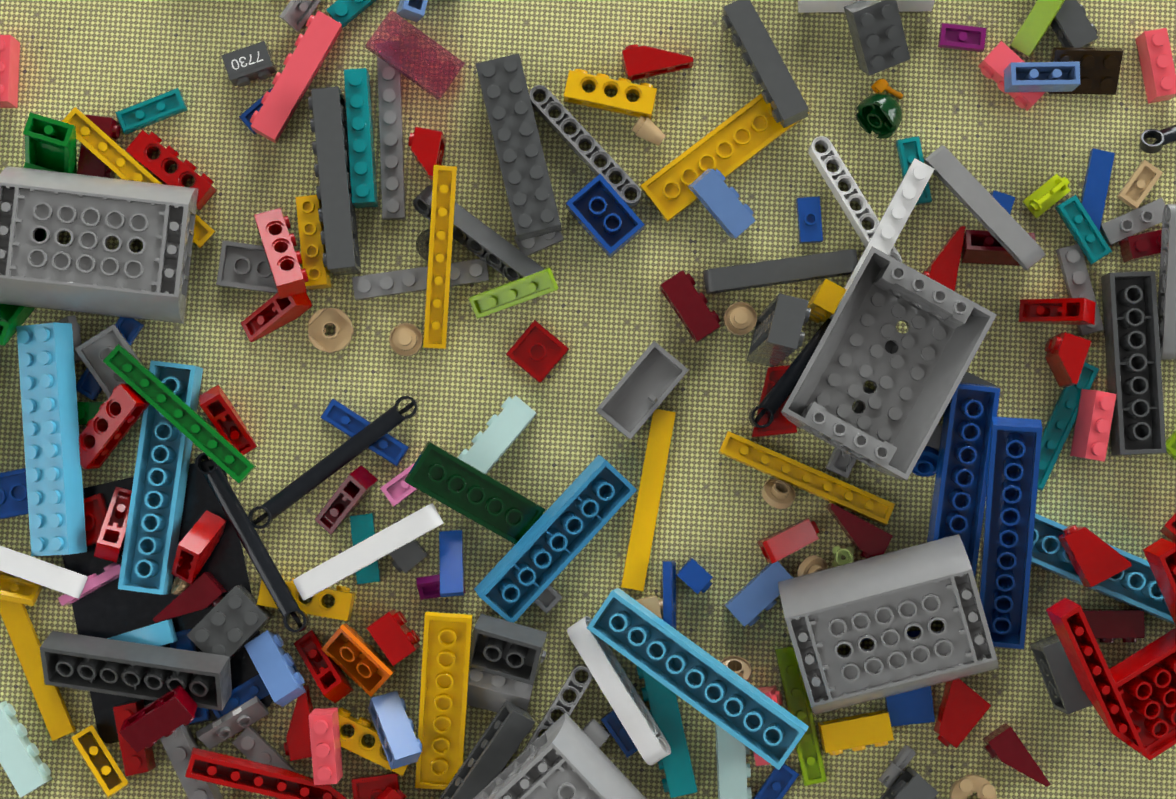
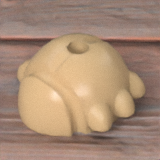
(179, 586)

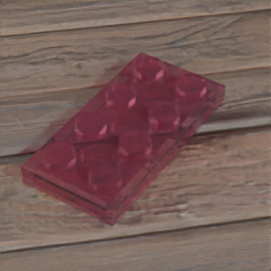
(414, 55)

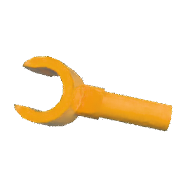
(881, 85)

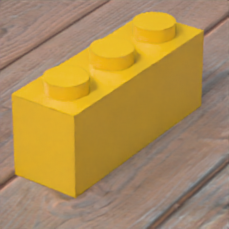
(825, 300)
(855, 732)
(99, 761)

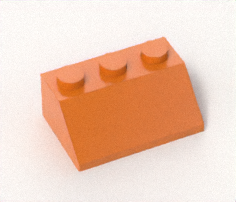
(358, 659)

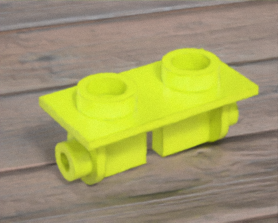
(1047, 195)

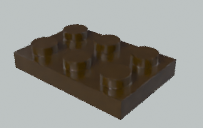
(1097, 68)

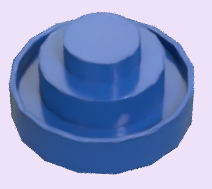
(927, 462)

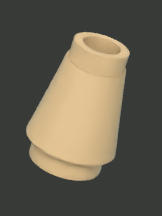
(648, 131)

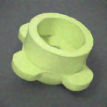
(838, 552)

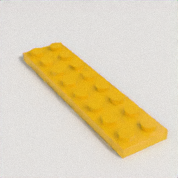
(721, 149)
(443, 698)

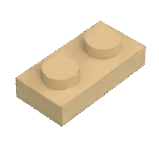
(1139, 184)

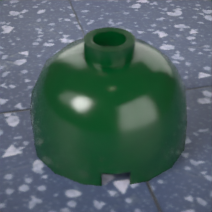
(879, 114)

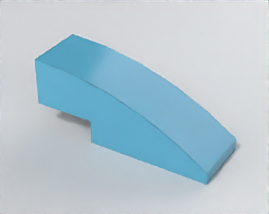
(155, 634)

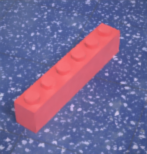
(296, 77)

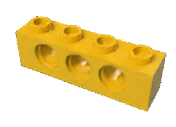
(619, 103)
(310, 242)
(340, 610)
(356, 744)

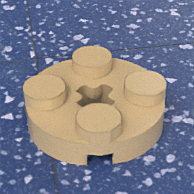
(317, 330)
(972, 783)

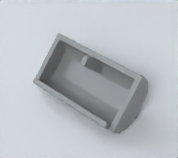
(641, 390)

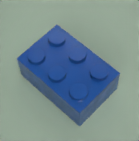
(604, 215)

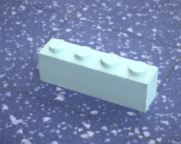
(499, 435)
(19, 755)
(731, 766)

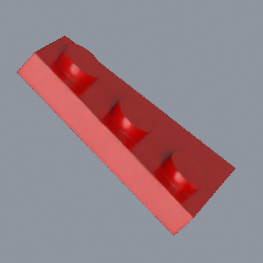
(780, 424)

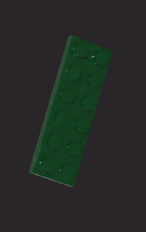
(473, 493)

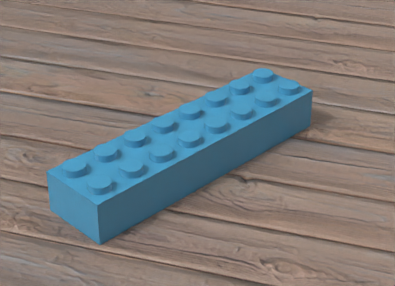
(555, 539)

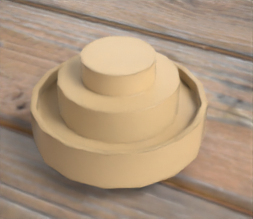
(740, 318)
(406, 339)
(778, 493)
(811, 564)
(739, 666)

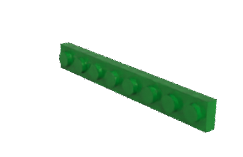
(179, 413)

